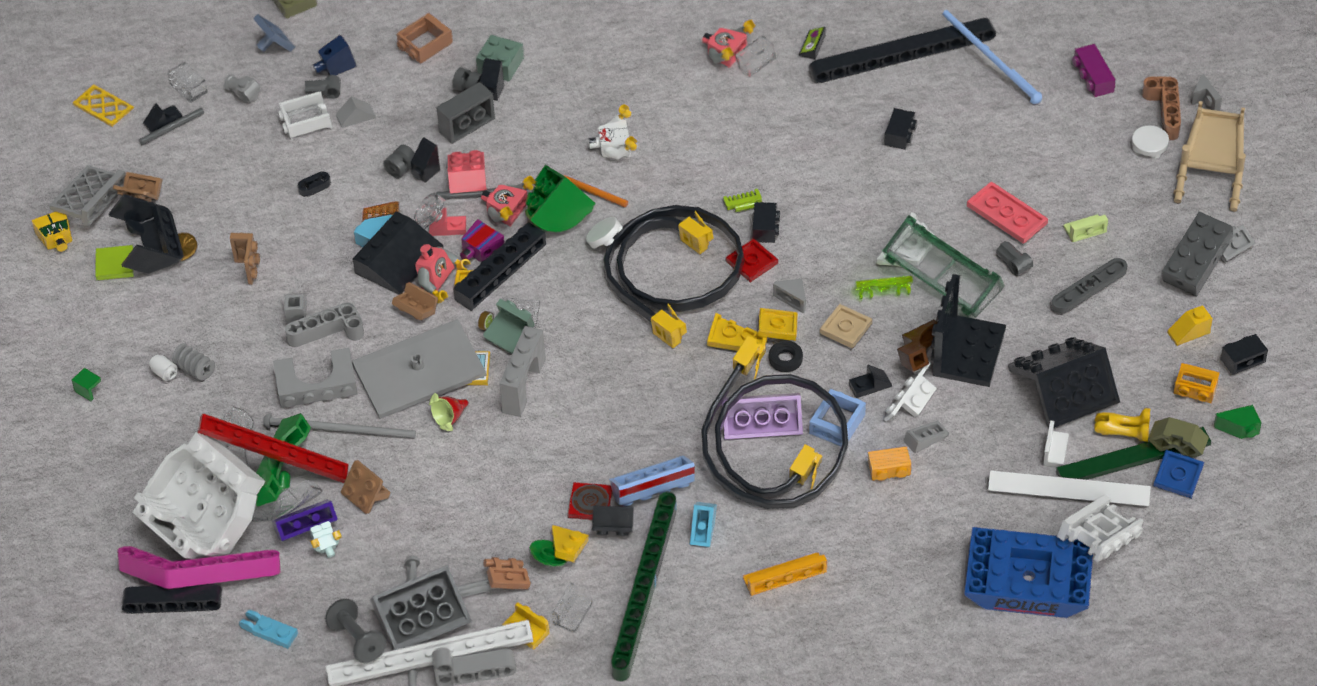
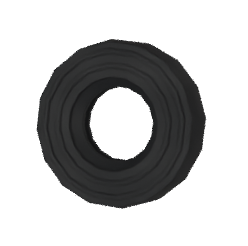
(785, 346)

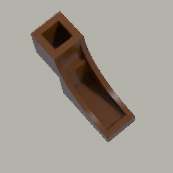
(916, 342)

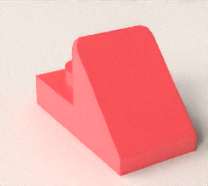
(448, 225)

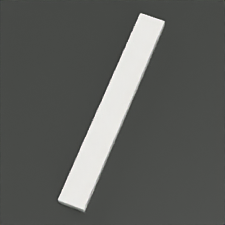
(1068, 488)

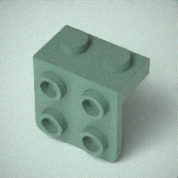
(508, 325)

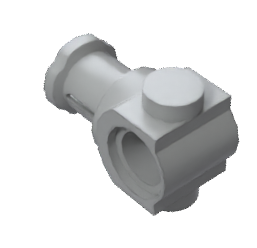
(245, 88)

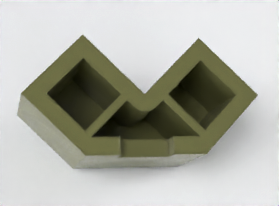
(1179, 434)

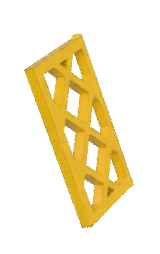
(101, 116)

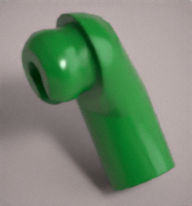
(284, 479)

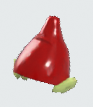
(447, 410)

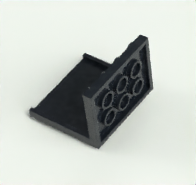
(962, 345)
(1070, 379)

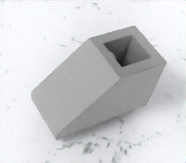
(295, 306)

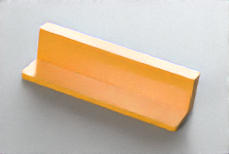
(785, 573)

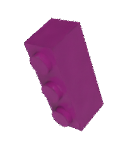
(1094, 70)

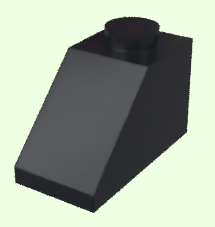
(493, 77)
(425, 160)

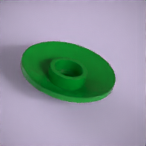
(544, 552)

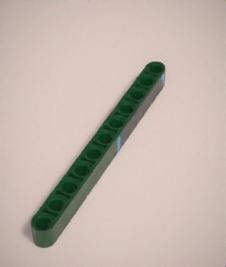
(643, 587)

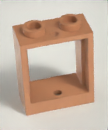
(419, 27)

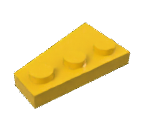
(729, 335)

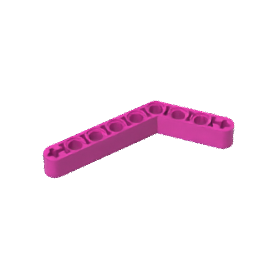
(197, 571)

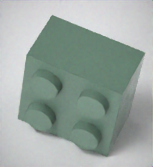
(504, 50)

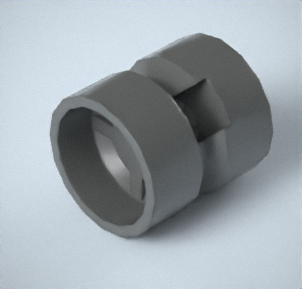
(465, 79)
(399, 162)

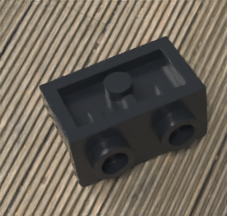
(613, 519)

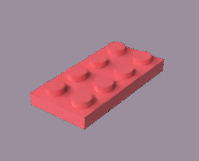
(1007, 212)

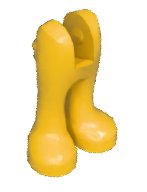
(1118, 424)

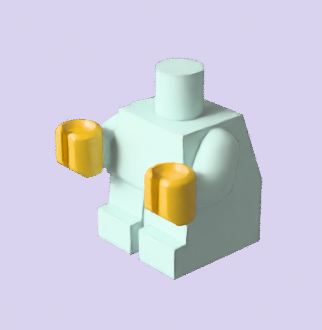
(324, 539)

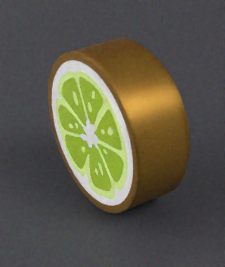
(485, 320)

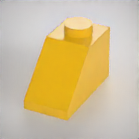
(1191, 325)

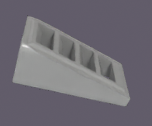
(916, 443)

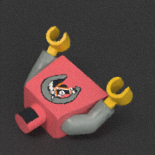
(727, 43)
(507, 201)
(434, 268)

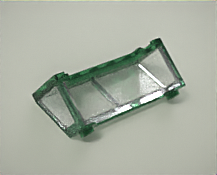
(936, 261)

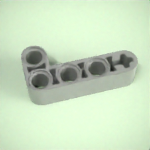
(325, 323)
(472, 667)

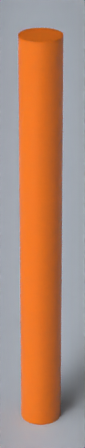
(600, 193)

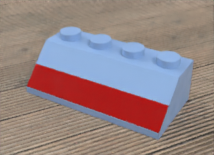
(652, 480)

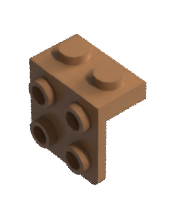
(140, 186)
(245, 251)

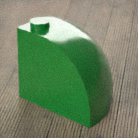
(556, 202)

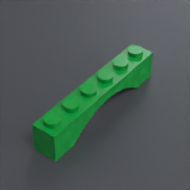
(293, 431)

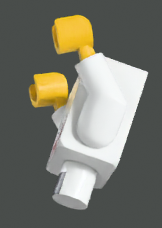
(614, 137)

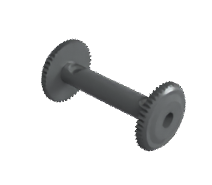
(368, 645)

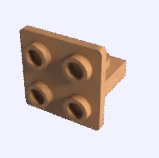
(363, 487)

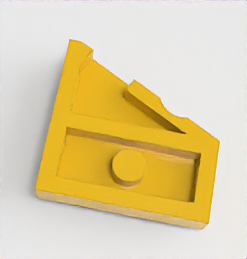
(568, 543)

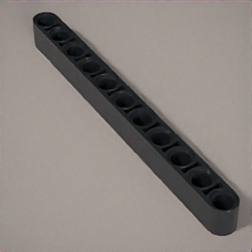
(899, 51)

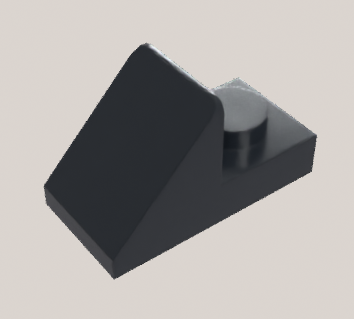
(159, 118)
(872, 382)

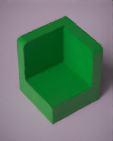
(85, 382)

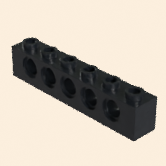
(499, 266)

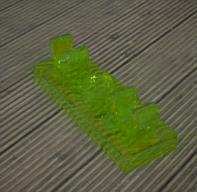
(883, 285)

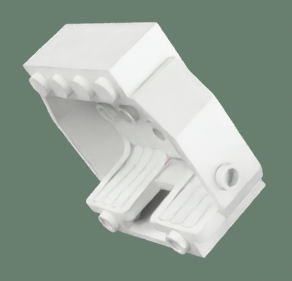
(185, 485)

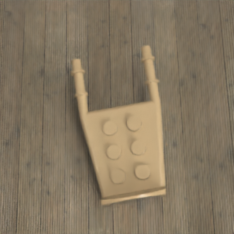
(1214, 145)

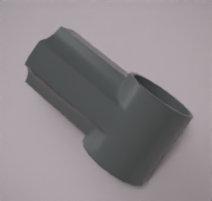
(329, 87)
(1015, 259)

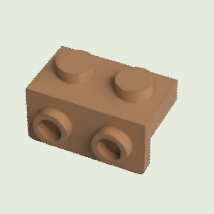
(416, 302)

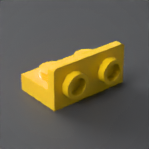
(538, 624)

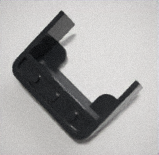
(157, 231)

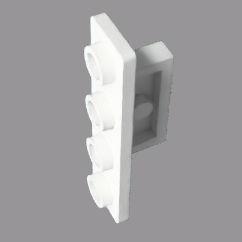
(913, 396)

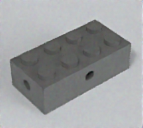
(1197, 253)

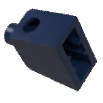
(335, 57)

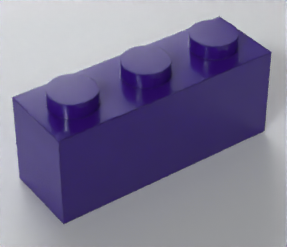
(304, 519)

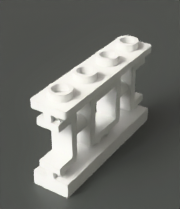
(1099, 513)

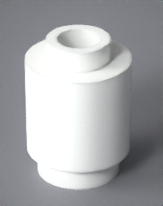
(163, 367)

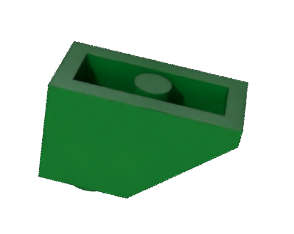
(1239, 422)

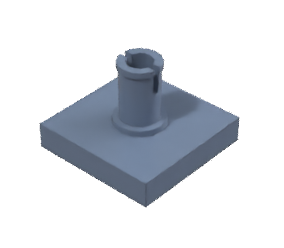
(273, 34)

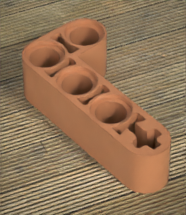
(1167, 91)

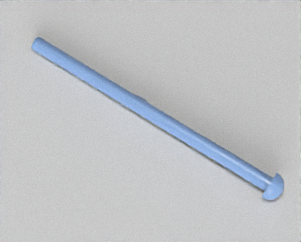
(1036, 96)

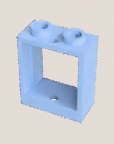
(833, 432)

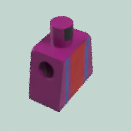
(480, 241)

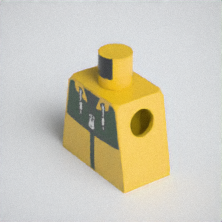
(53, 230)

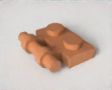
(507, 573)

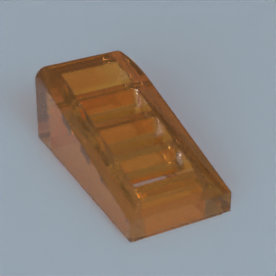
(388, 208)

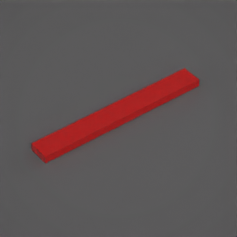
(272, 448)

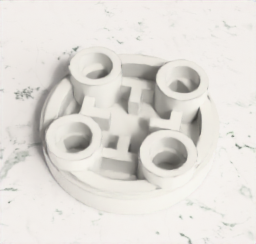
(1150, 141)
(603, 232)

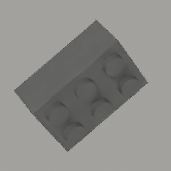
(465, 112)

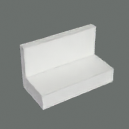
(1055, 447)

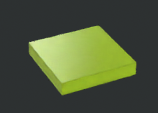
(109, 262)

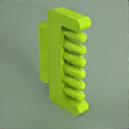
(742, 203)

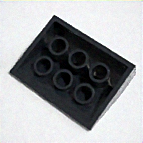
(393, 252)

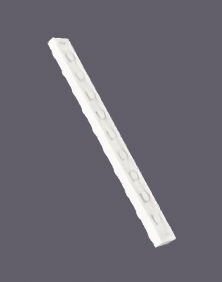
(421, 655)

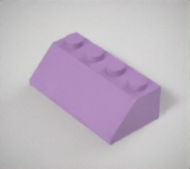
(764, 416)

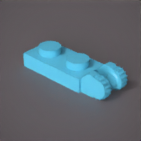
(269, 629)

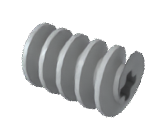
(193, 362)

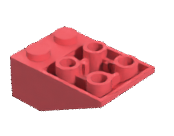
(466, 172)

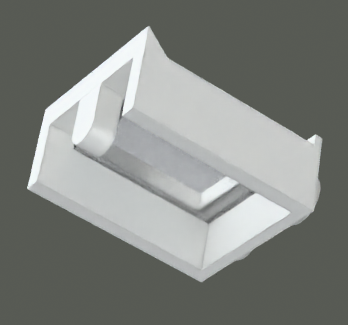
(304, 114)

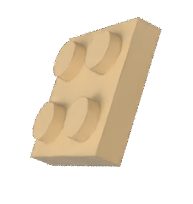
(846, 326)

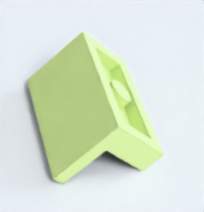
(1086, 227)

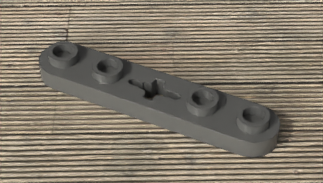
(1098, 278)

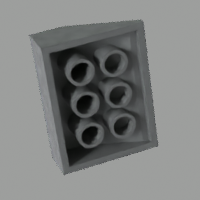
(421, 609)

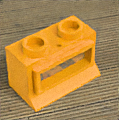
(1196, 383)

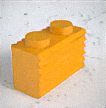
(889, 463)

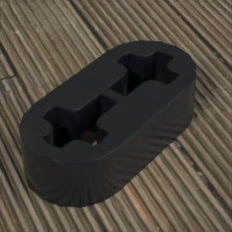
(314, 184)

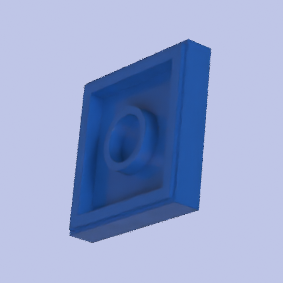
(1178, 474)

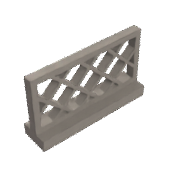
(100, 199)

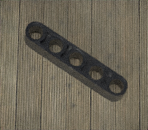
(163, 600)

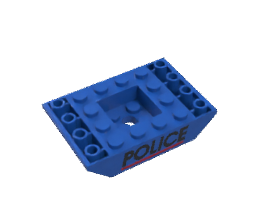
(1004, 557)

